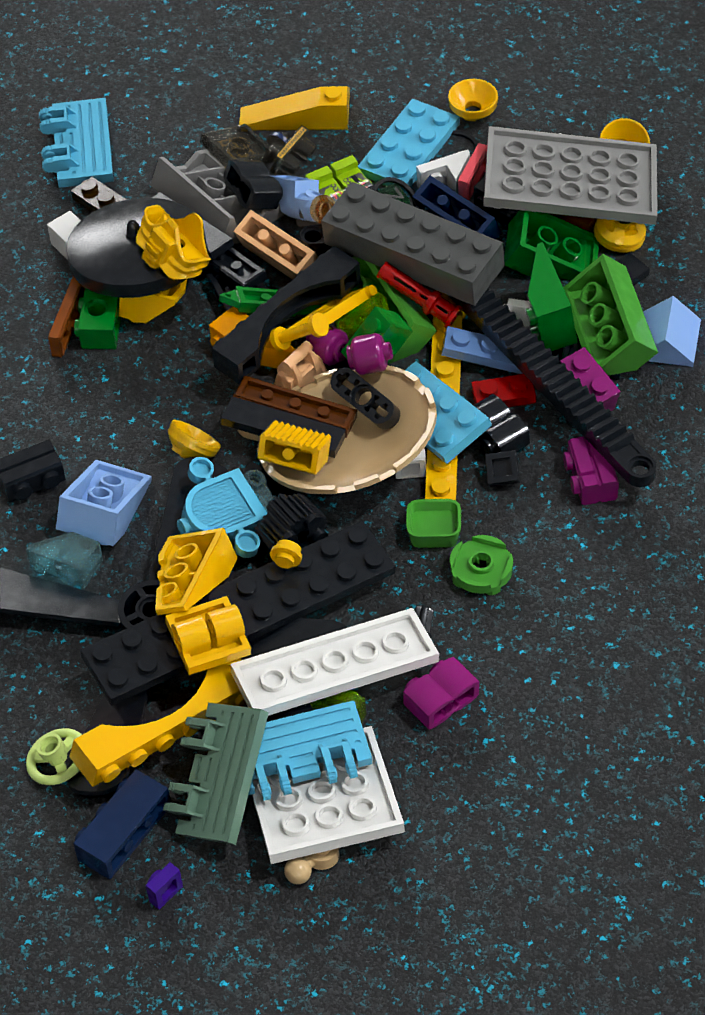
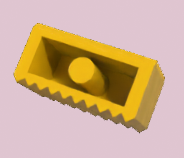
(294, 447)

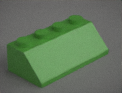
(397, 302)
(610, 317)

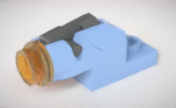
(303, 200)

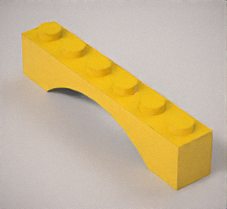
(110, 749)

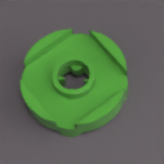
(481, 580)

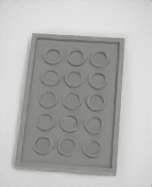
(571, 175)

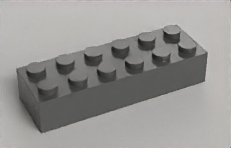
(414, 242)

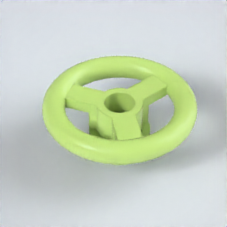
(52, 750)

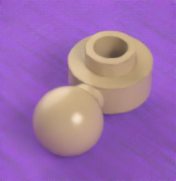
(300, 869)

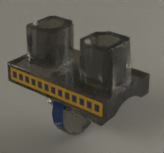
(287, 148)

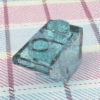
(66, 557)

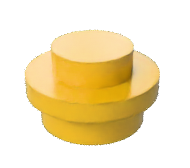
(286, 554)

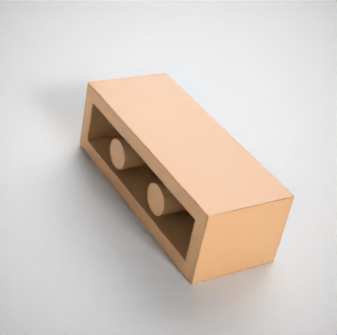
(274, 245)

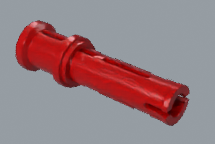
(389, 273)

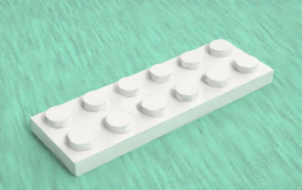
(335, 662)

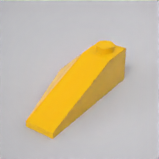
(315, 109)

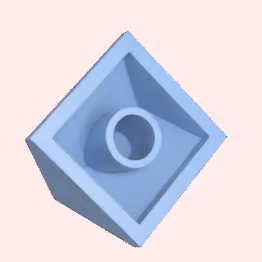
(674, 332)

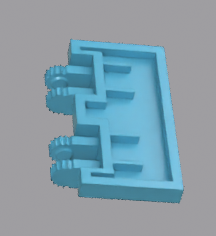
(80, 139)
(309, 739)

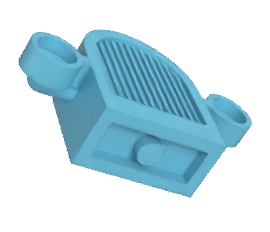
(222, 503)

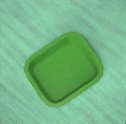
(433, 522)

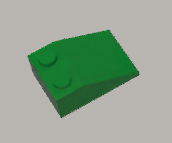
(567, 245)
(549, 308)

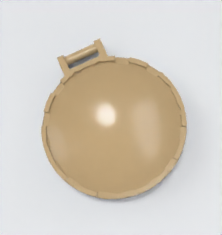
(368, 451)

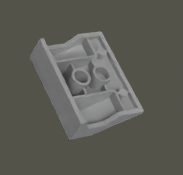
(204, 191)

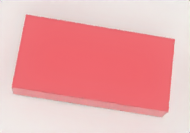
(472, 172)

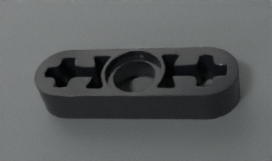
(368, 409)

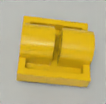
(209, 635)

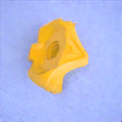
(162, 240)

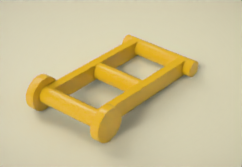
(318, 321)

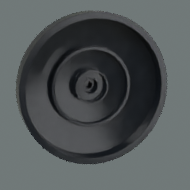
(105, 250)

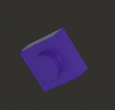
(163, 885)

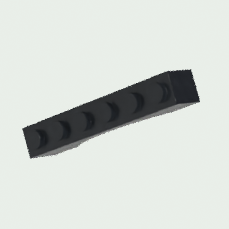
(324, 280)

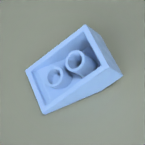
(102, 502)

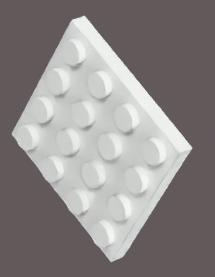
(329, 815)

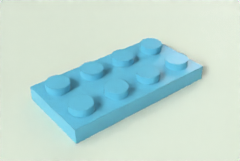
(409, 142)
(457, 419)

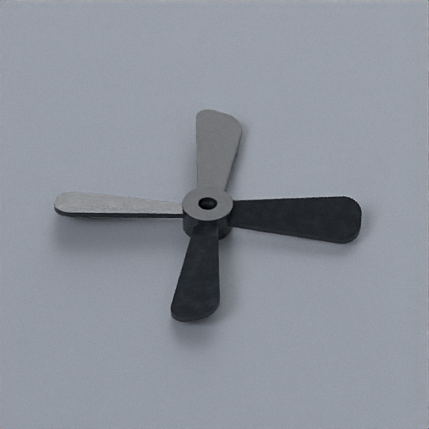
(51, 600)

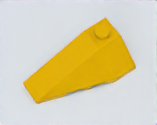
(148, 307)
(192, 568)

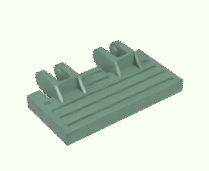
(222, 774)

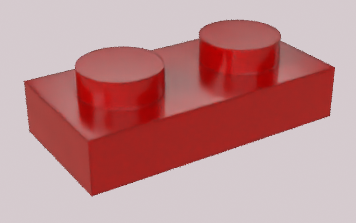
(512, 390)

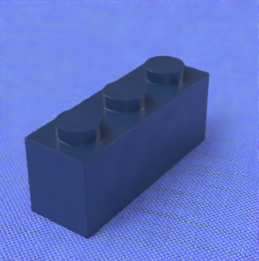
(447, 204)
(121, 824)

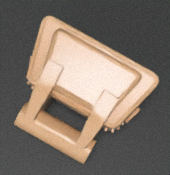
(300, 367)

